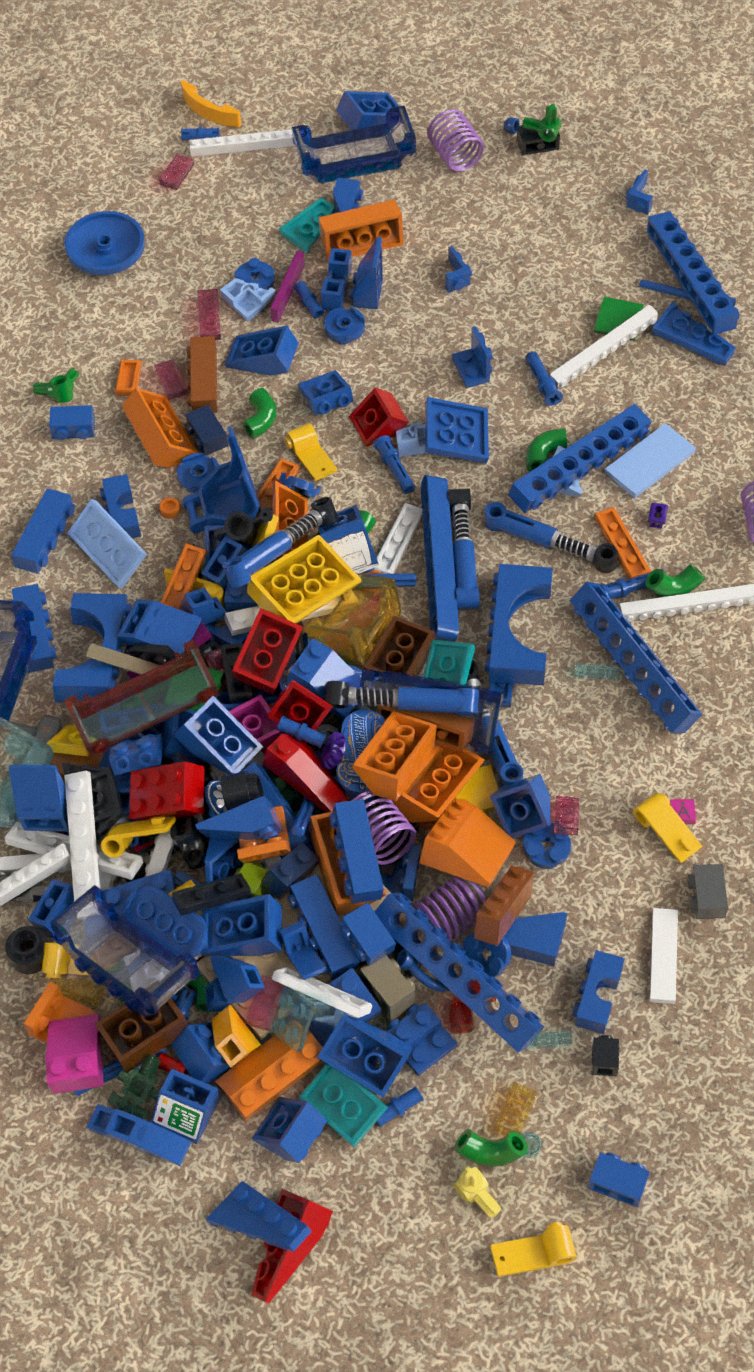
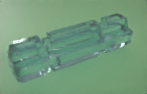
(597, 671)
(552, 1039)

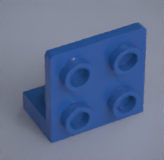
(475, 362)
(405, 874)

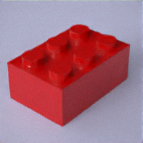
(266, 651)
(167, 791)

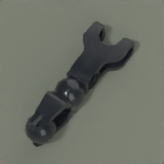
(186, 834)

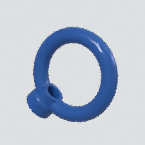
(407, 961)

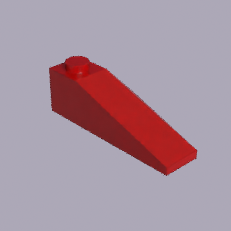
(303, 770)
(282, 1263)

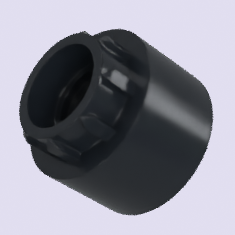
(240, 788)
(22, 939)

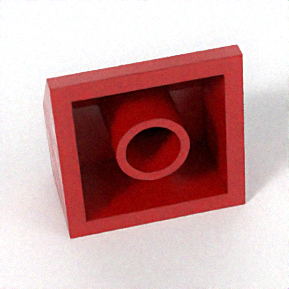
(378, 416)
(300, 706)

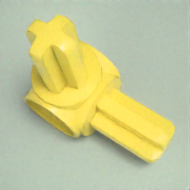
(473, 1188)

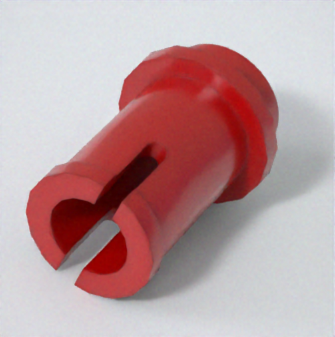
(170, 1063)

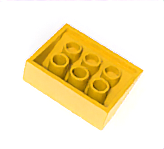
(302, 581)

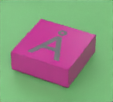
(685, 809)

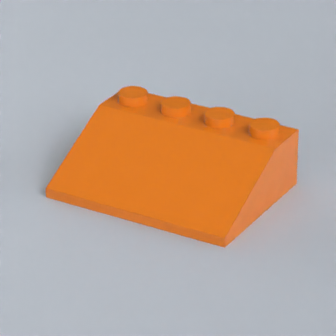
(467, 844)

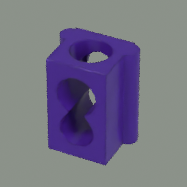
(657, 508)

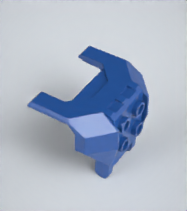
(224, 491)

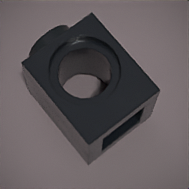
(605, 1056)

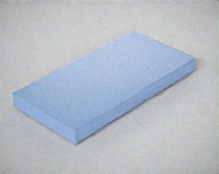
(650, 460)
(107, 543)

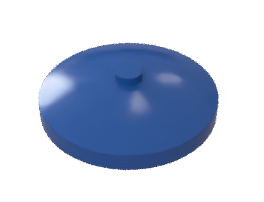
(104, 243)

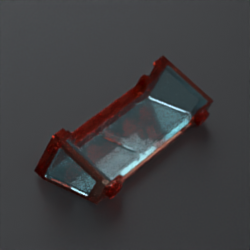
(143, 701)

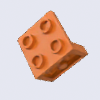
(258, 850)
(52, 1007)

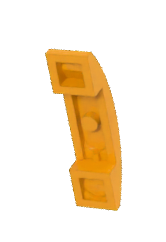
(224, 116)

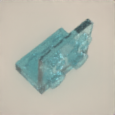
(295, 1016)

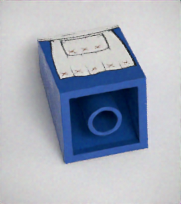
(350, 540)

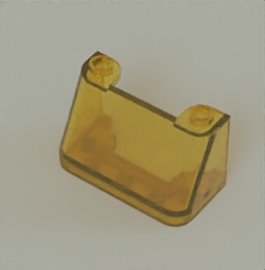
(358, 619)

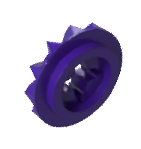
(333, 750)

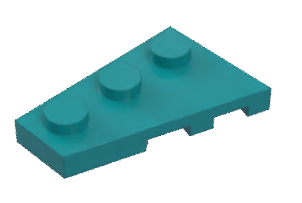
(304, 228)

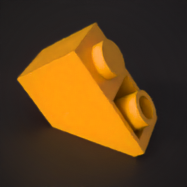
(233, 1036)

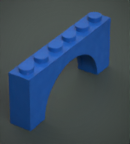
(106, 616)
(509, 658)

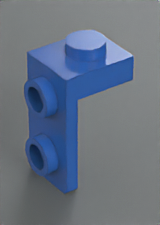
(636, 199)
(461, 276)
(300, 952)

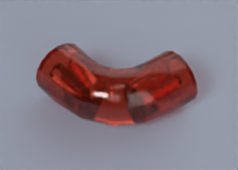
(460, 1015)

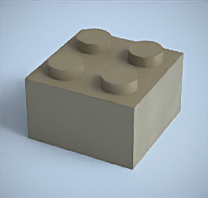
(389, 988)

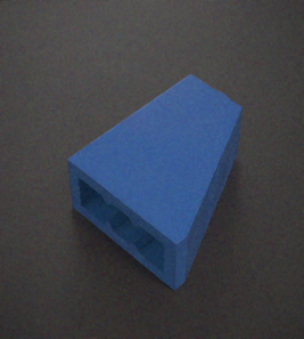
(537, 937)

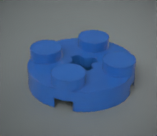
(255, 267)
(344, 334)
(187, 470)
(307, 487)
(546, 858)
(495, 963)

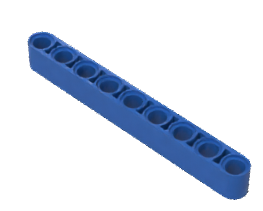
(439, 558)

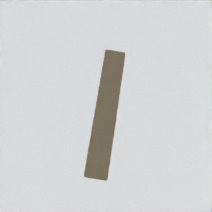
(119, 659)

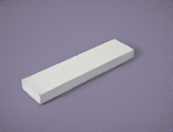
(398, 539)
(664, 956)
(323, 992)

